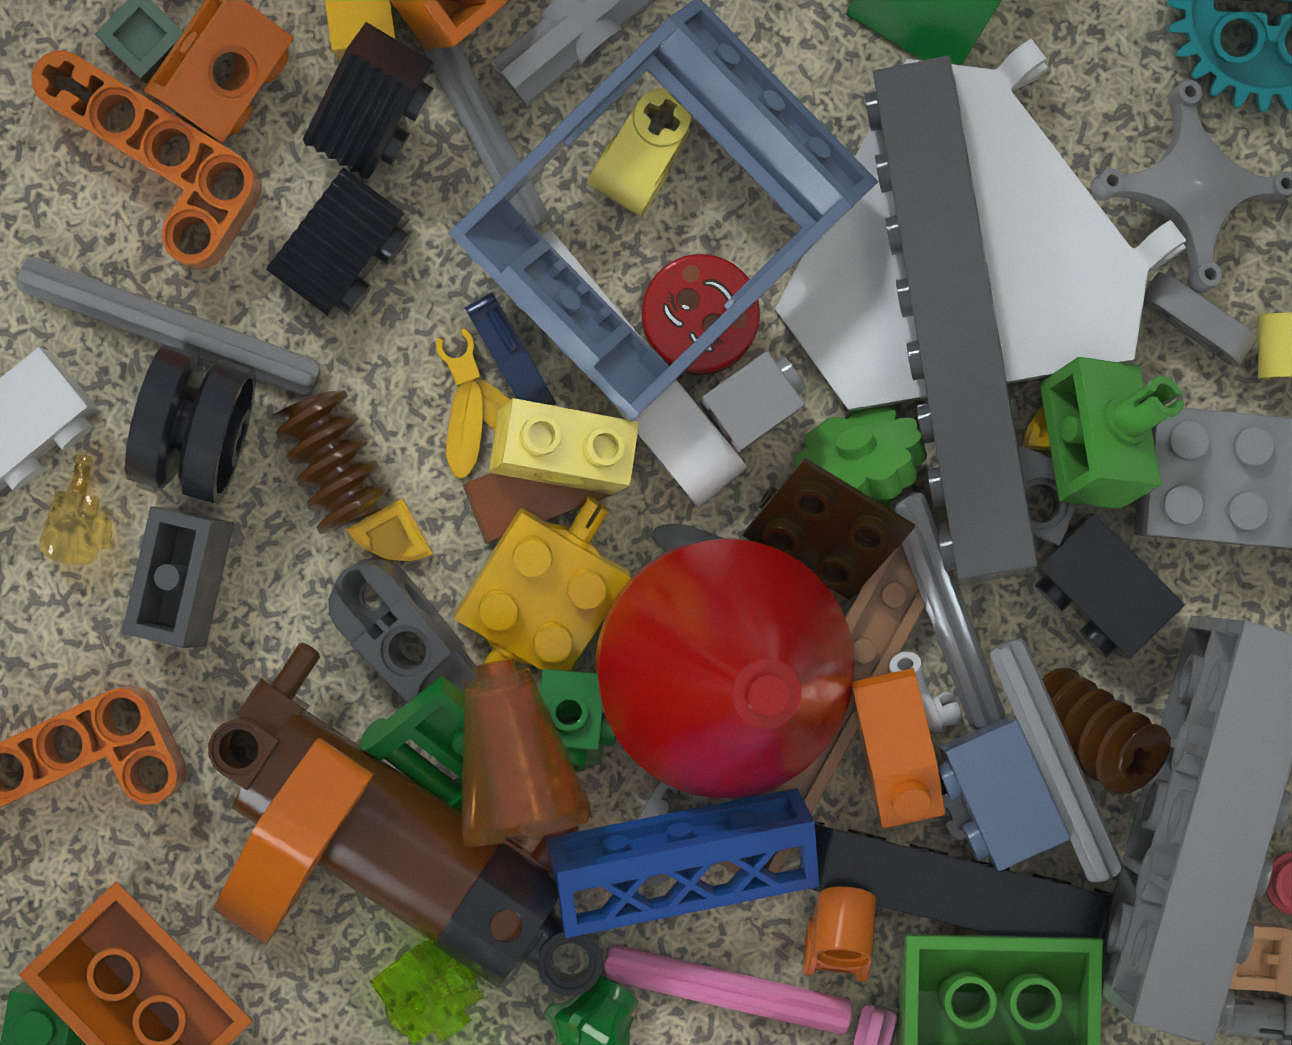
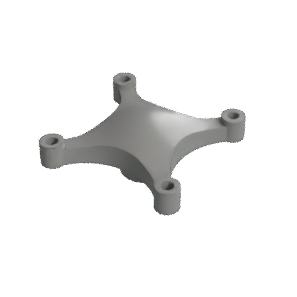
(1193, 186)

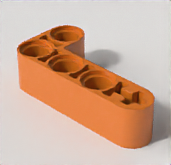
(144, 145)
(99, 740)
(291, 839)

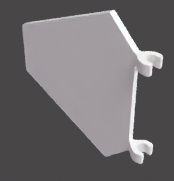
(1052, 255)

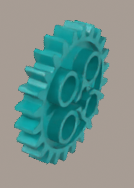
(1260, 71)

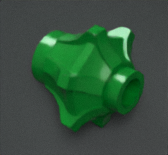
(594, 1016)

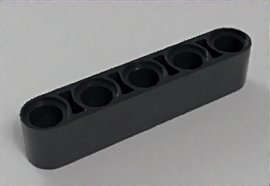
(958, 890)

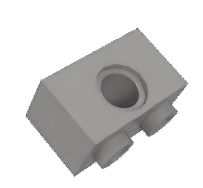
(754, 400)

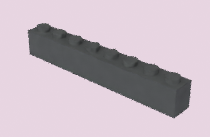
(954, 322)

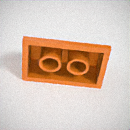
(130, 982)

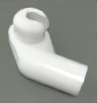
(939, 710)

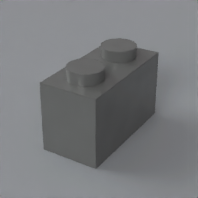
(177, 577)

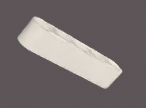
(676, 426)

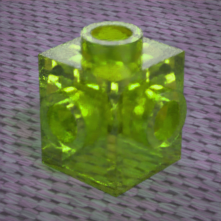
(427, 993)

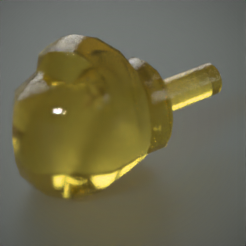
(73, 524)

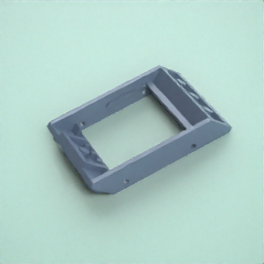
(750, 119)

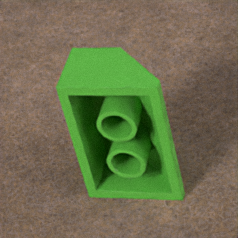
(1000, 990)

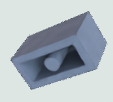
(1002, 794)

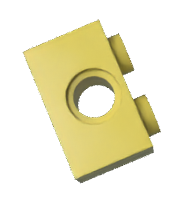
(563, 447)

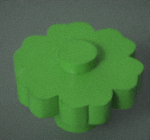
(868, 451)

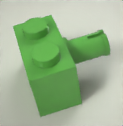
(1102, 430)

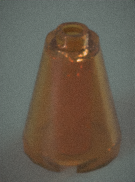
(514, 761)

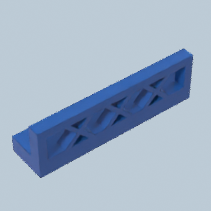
(690, 839)

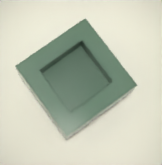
(140, 36)

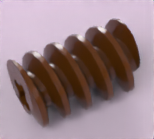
(330, 460)
(1106, 734)

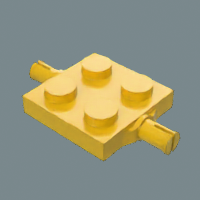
(543, 590)

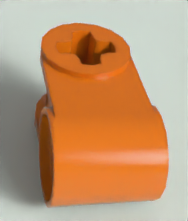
(841, 933)

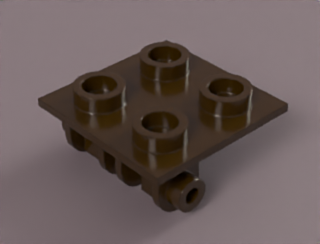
(828, 527)

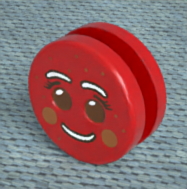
(687, 301)

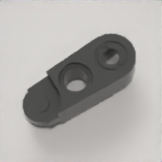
(377, 630)

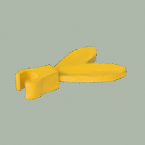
(472, 403)

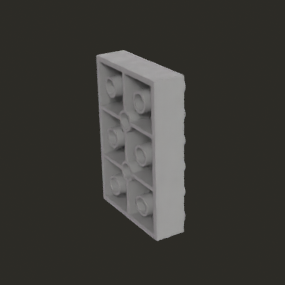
(1203, 832)

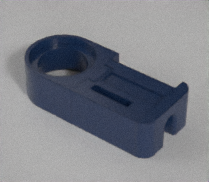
(508, 350)

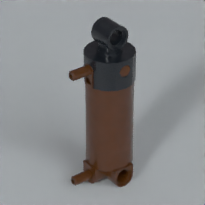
(408, 845)

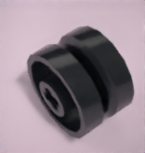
(190, 424)

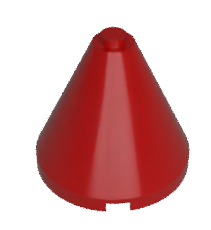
(725, 667)

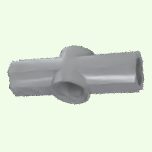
(562, 41)

